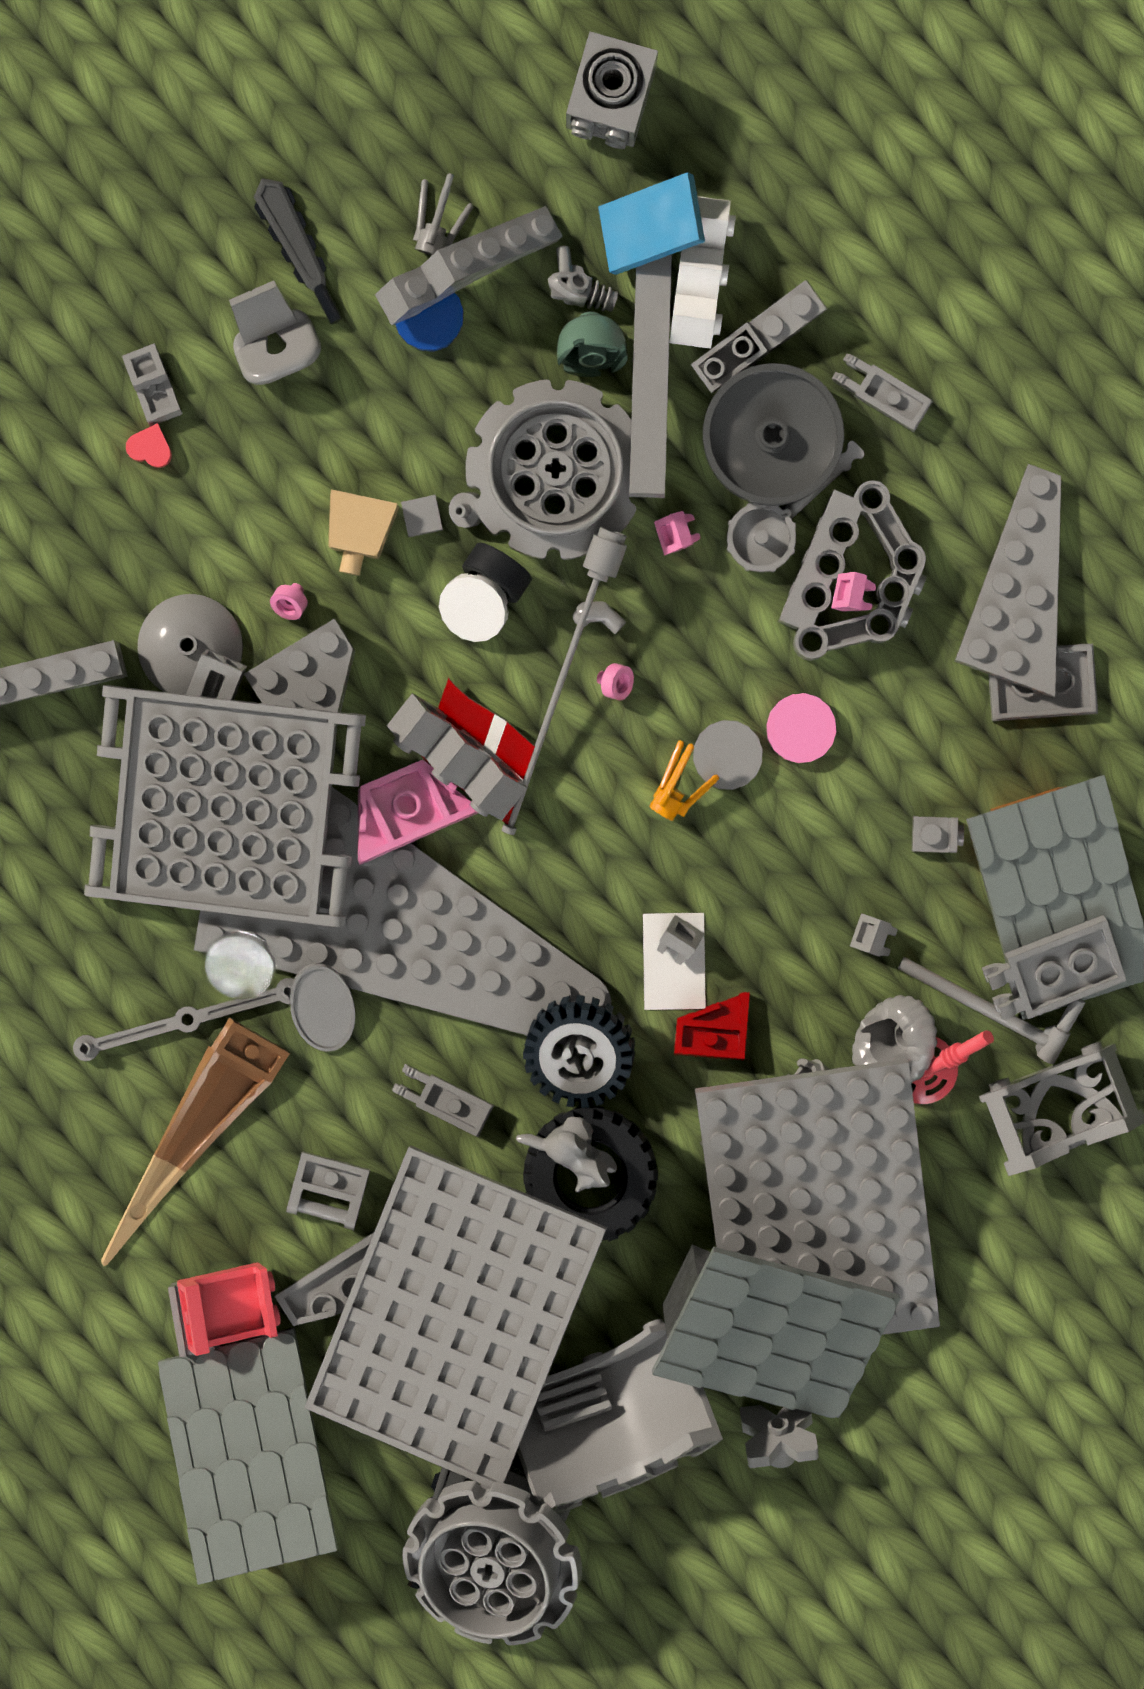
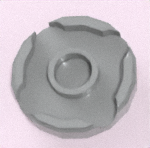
(729, 752)

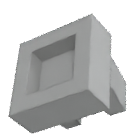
(871, 935)
(681, 938)

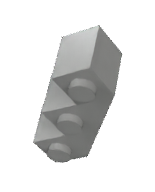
(456, 757)

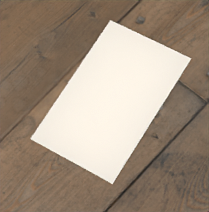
(665, 981)

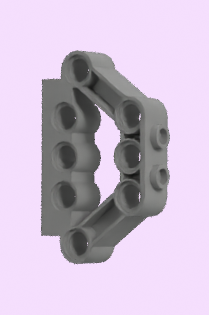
(893, 539)

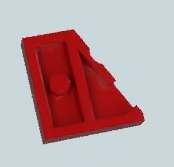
(715, 1031)

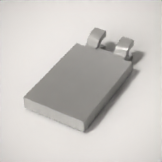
(1056, 970)

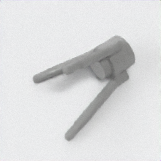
(433, 236)

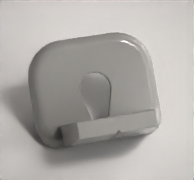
(262, 314)

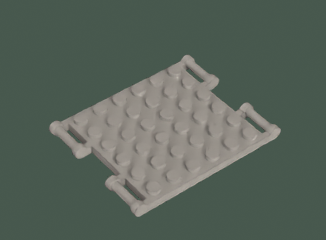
(223, 805)

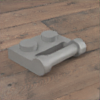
(330, 1179)

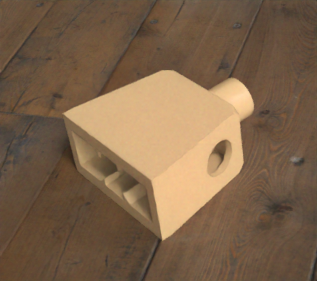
(359, 528)

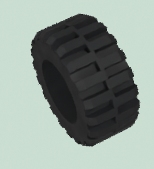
(637, 1160)

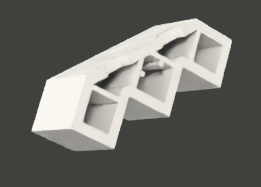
(700, 276)

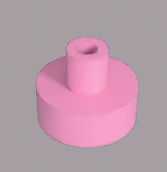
(289, 601)
(616, 681)

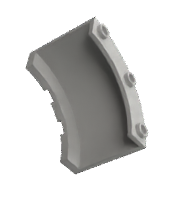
(633, 1442)

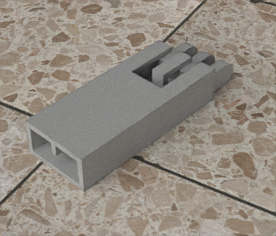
(216, 676)

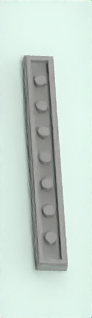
(650, 379)

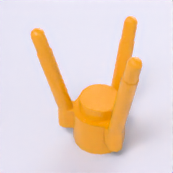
(667, 798)

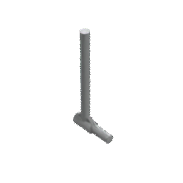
(1049, 1042)

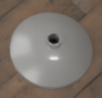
(179, 619)

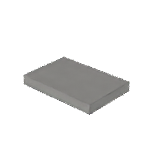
(1073, 692)

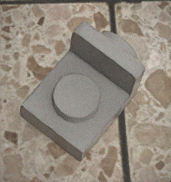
(936, 834)

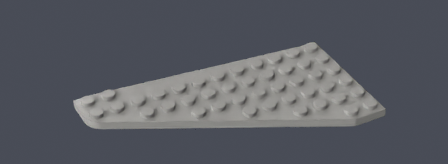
(419, 939)

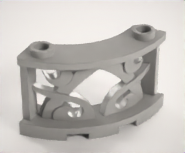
(1107, 1123)

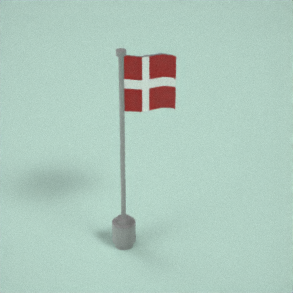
(497, 734)

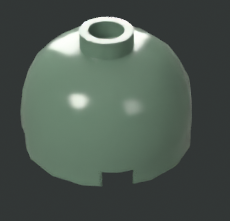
(590, 345)

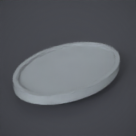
(322, 1007)

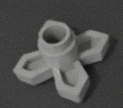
(779, 1437)

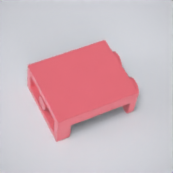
(228, 1307)

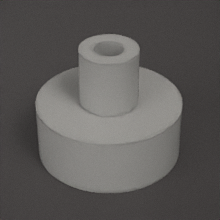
(462, 510)

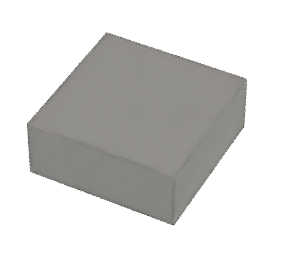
(422, 516)

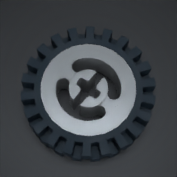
(560, 1066)

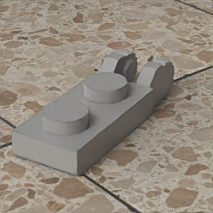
(885, 393)
(446, 1101)

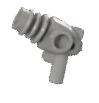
(576, 287)

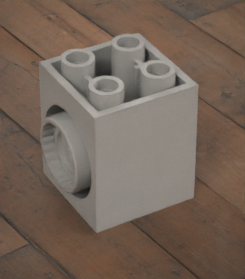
(607, 112)

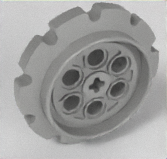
(496, 468)
(492, 1563)

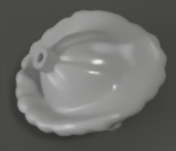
(897, 1031)

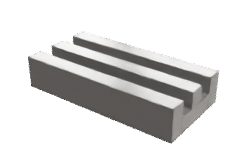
(568, 1389)

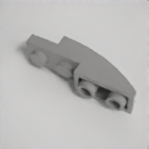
(759, 336)

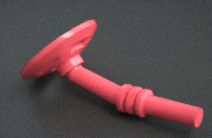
(946, 1067)

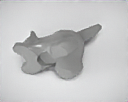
(572, 1148)

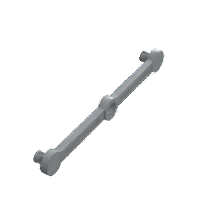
(88, 1047)

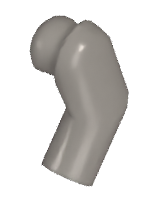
(601, 612)

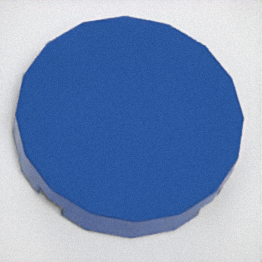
(434, 326)

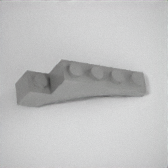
(466, 262)

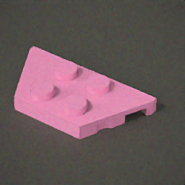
(405, 808)

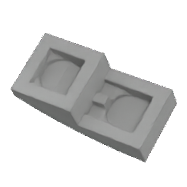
(152, 384)

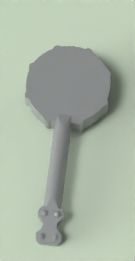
(764, 535)

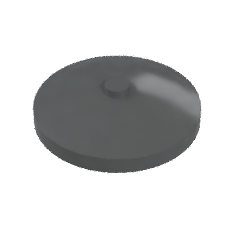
(773, 434)

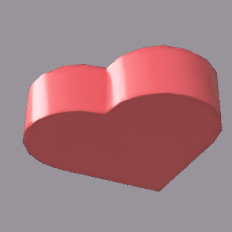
(149, 446)

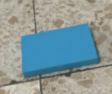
(651, 223)

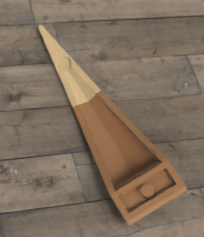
(223, 1086)

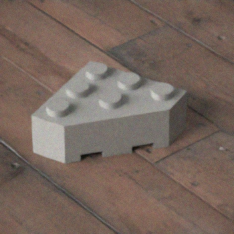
(307, 673)

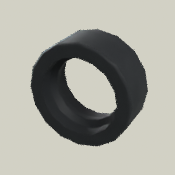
(499, 568)

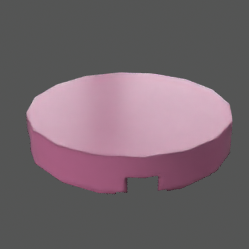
(801, 728)

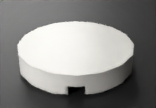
(473, 607)

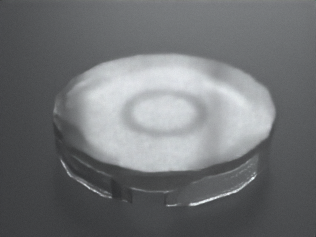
(240, 965)

